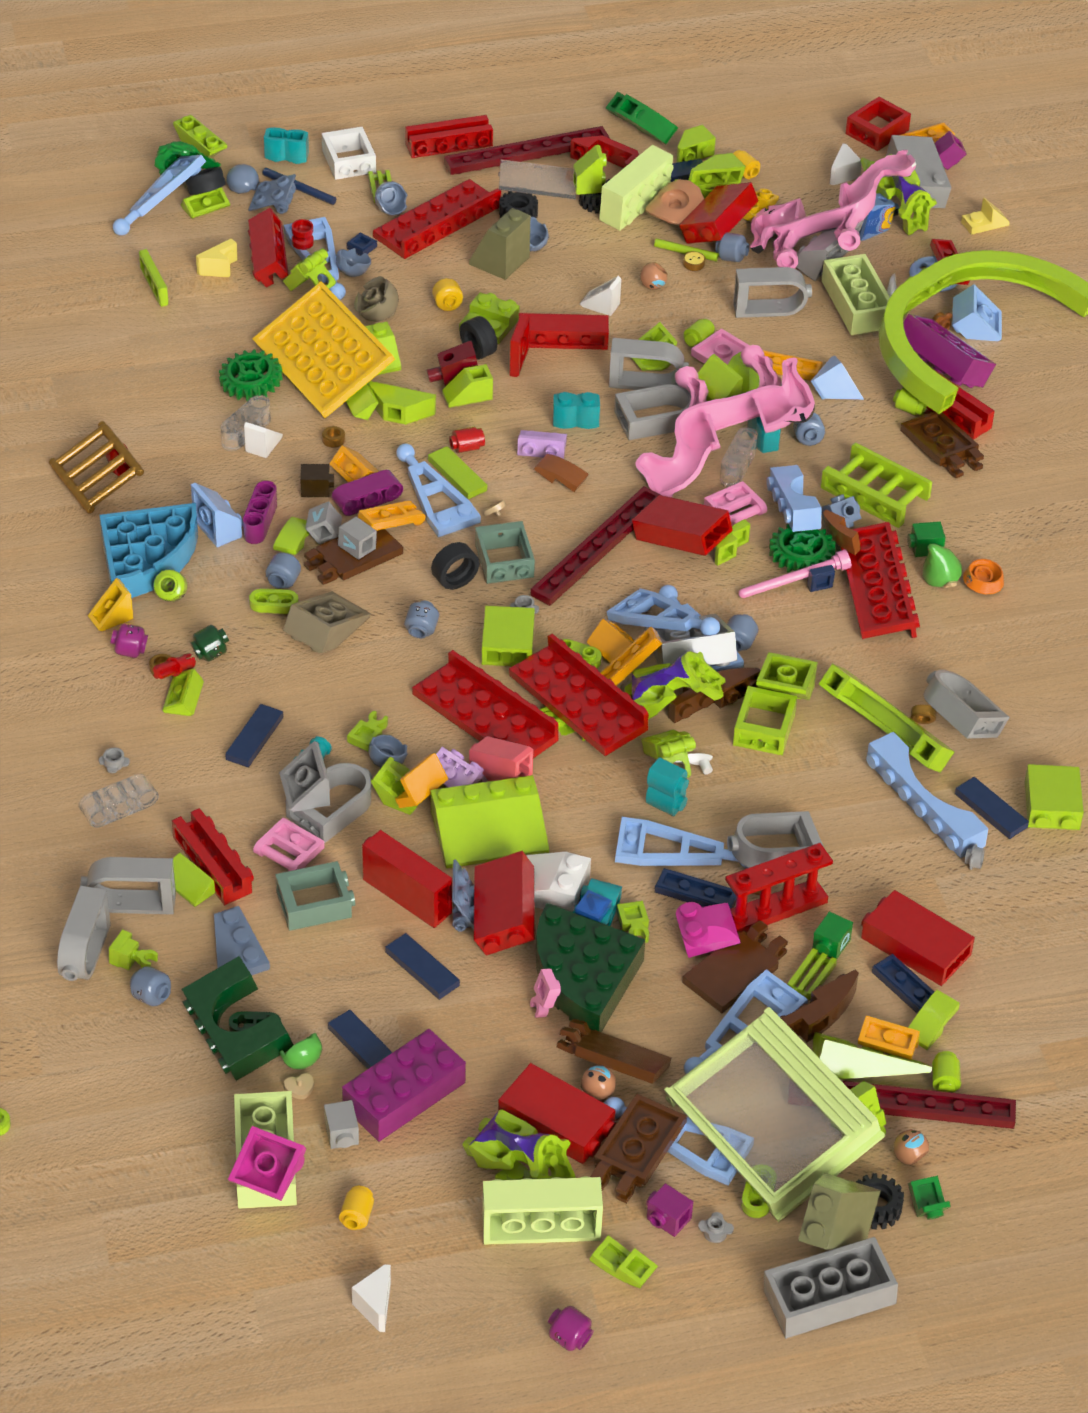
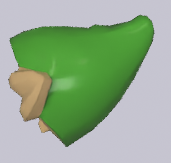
(941, 567)

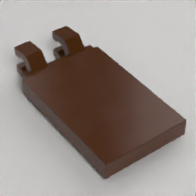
(943, 442)
(336, 562)
(731, 969)
(613, 1052)
(637, 1145)

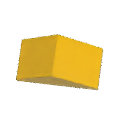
(113, 607)

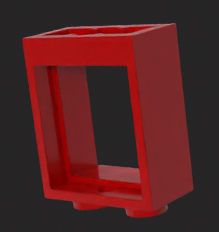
(877, 138)

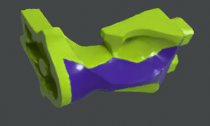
(912, 199)
(656, 684)
(512, 1139)

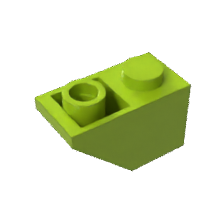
(696, 144)
(589, 172)
(469, 386)

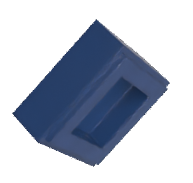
(362, 244)
(821, 578)

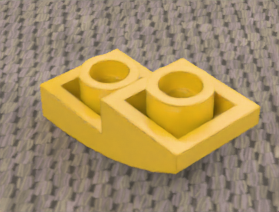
(766, 199)

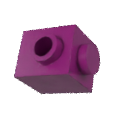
(950, 150)
(669, 1209)

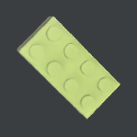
(635, 187)
(855, 292)
(272, 1114)
(542, 1210)

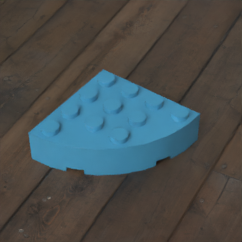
(148, 542)

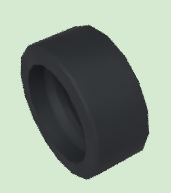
(448, 556)

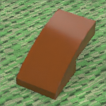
(567, 473)
(843, 536)

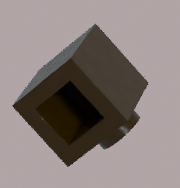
(316, 480)

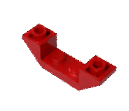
(615, 152)

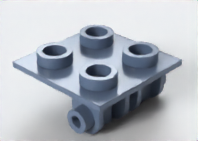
(274, 192)
(462, 898)

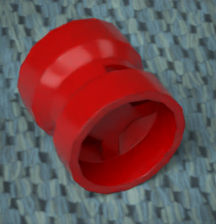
(302, 234)

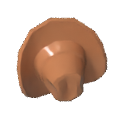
(675, 201)

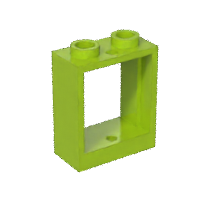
(773, 740)

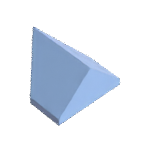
(835, 382)

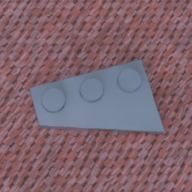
(237, 939)

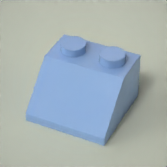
(976, 315)
(216, 516)

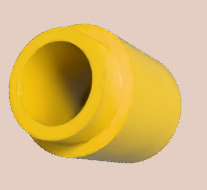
(752, 165)
(357, 1208)

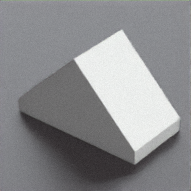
(846, 166)
(604, 297)
(260, 440)
(372, 1297)

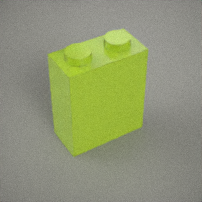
(507, 635)
(1053, 797)

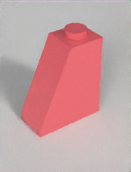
(502, 758)

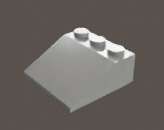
(716, 649)

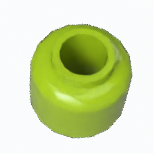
(161, 585)

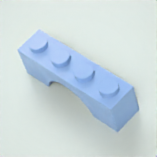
(799, 510)

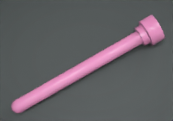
(839, 561)

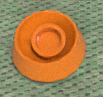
(984, 576)

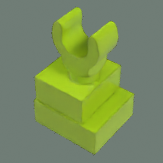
(126, 951)

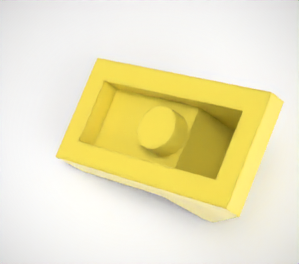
(984, 220)
(217, 259)

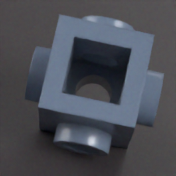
(844, 507)

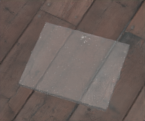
(536, 179)

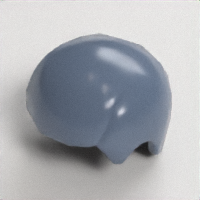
(242, 178)
(391, 198)
(538, 235)
(351, 263)
(384, 747)

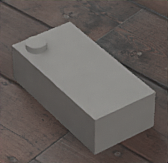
(928, 165)
(830, 1287)

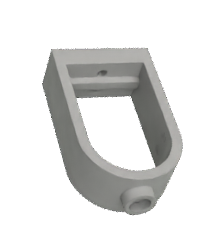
(769, 307)
(645, 350)
(646, 398)
(964, 705)
(771, 824)
(328, 827)
(140, 870)
(84, 934)

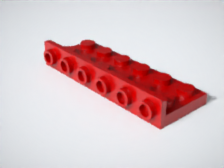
(437, 218)
(879, 584)
(581, 696)
(485, 706)

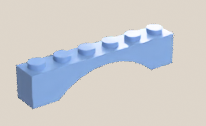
(953, 825)

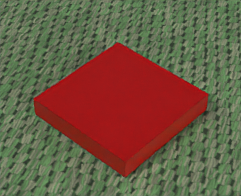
(519, 345)

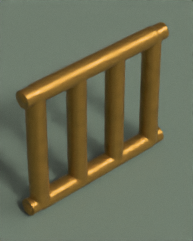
(78, 491)

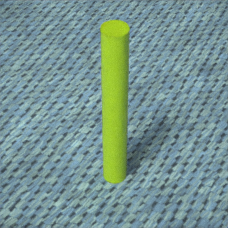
(663, 244)

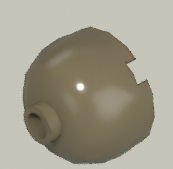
(378, 300)

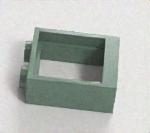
(512, 535)
(317, 912)

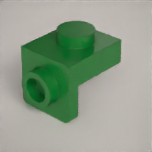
(928, 1197)

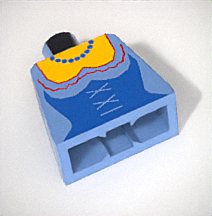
(879, 217)

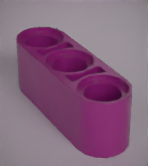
(367, 492)
(260, 512)

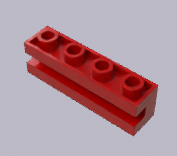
(448, 136)
(267, 247)
(568, 331)
(969, 413)
(213, 855)

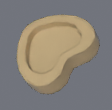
(494, 508)
(300, 1086)

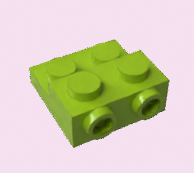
(498, 312)

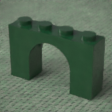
(241, 1050)

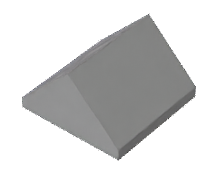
(306, 780)

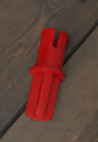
(174, 666)

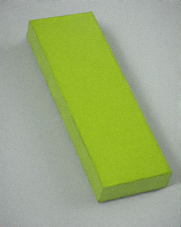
(153, 277)
(457, 472)

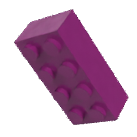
(947, 352)
(404, 1084)

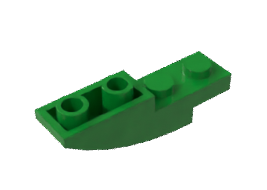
(642, 117)

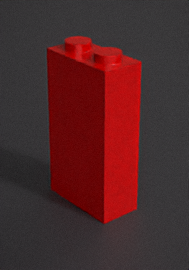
(719, 212)
(682, 525)
(407, 878)
(504, 903)
(917, 937)
(559, 1110)

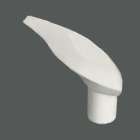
(892, 285)
(700, 759)

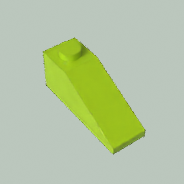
(718, 171)

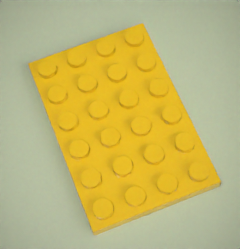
(324, 349)

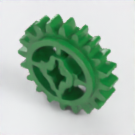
(250, 374)
(803, 548)

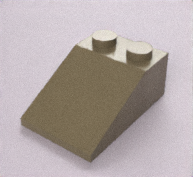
(324, 621)

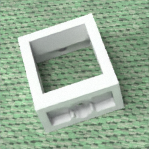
(345, 141)

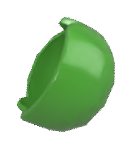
(303, 1053)

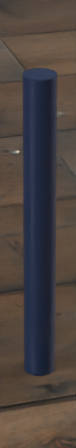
(303, 187)

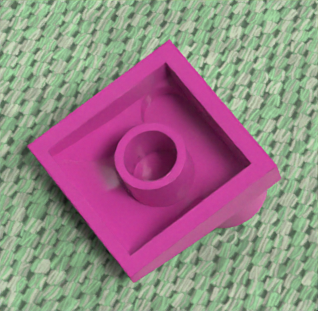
(706, 927)
(267, 1163)

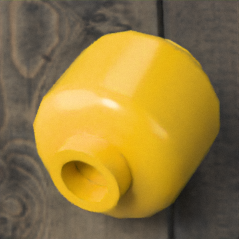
(447, 292)

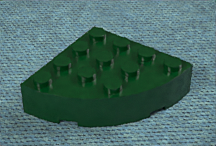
(588, 961)

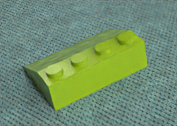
(488, 820)

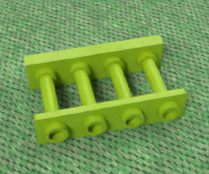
(869, 499)

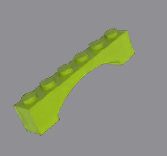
(886, 716)

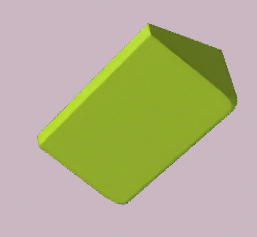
(205, 203)
(363, 403)
(183, 693)
(191, 881)

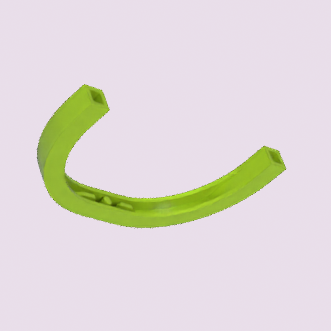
(984, 264)

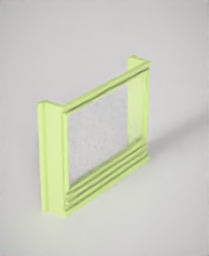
(776, 1112)

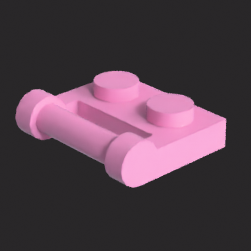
(736, 498)
(291, 839)

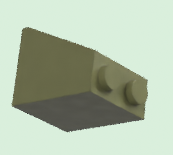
(504, 245)
(838, 1212)

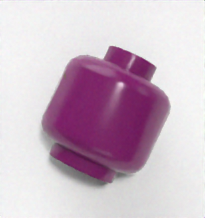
(129, 640)
(570, 1328)

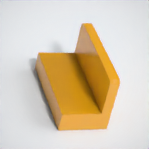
(351, 464)
(610, 639)
(420, 781)
(889, 1037)

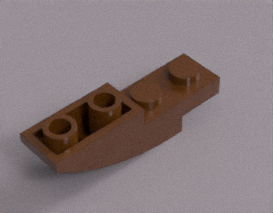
(733, 689)
(825, 1006)

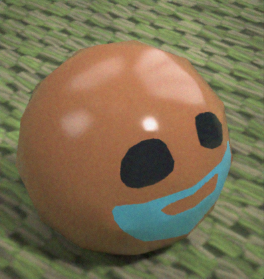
(653, 276)
(598, 1082)
(910, 1147)

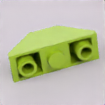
(196, 134)
(402, 404)

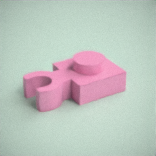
(546, 991)

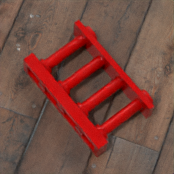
(784, 903)

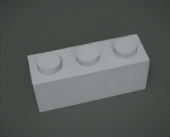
(820, 249)

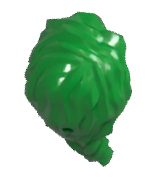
(171, 152)

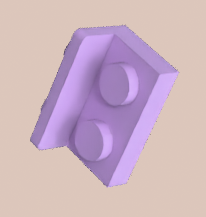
(541, 443)
(458, 770)

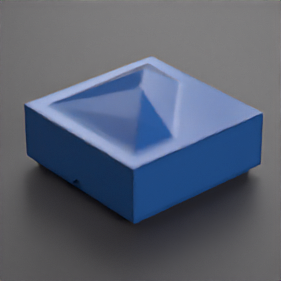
(593, 906)

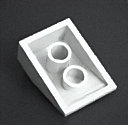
(559, 878)

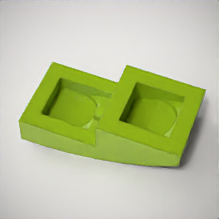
(292, 536)
(728, 546)
(933, 1018)
(622, 1264)

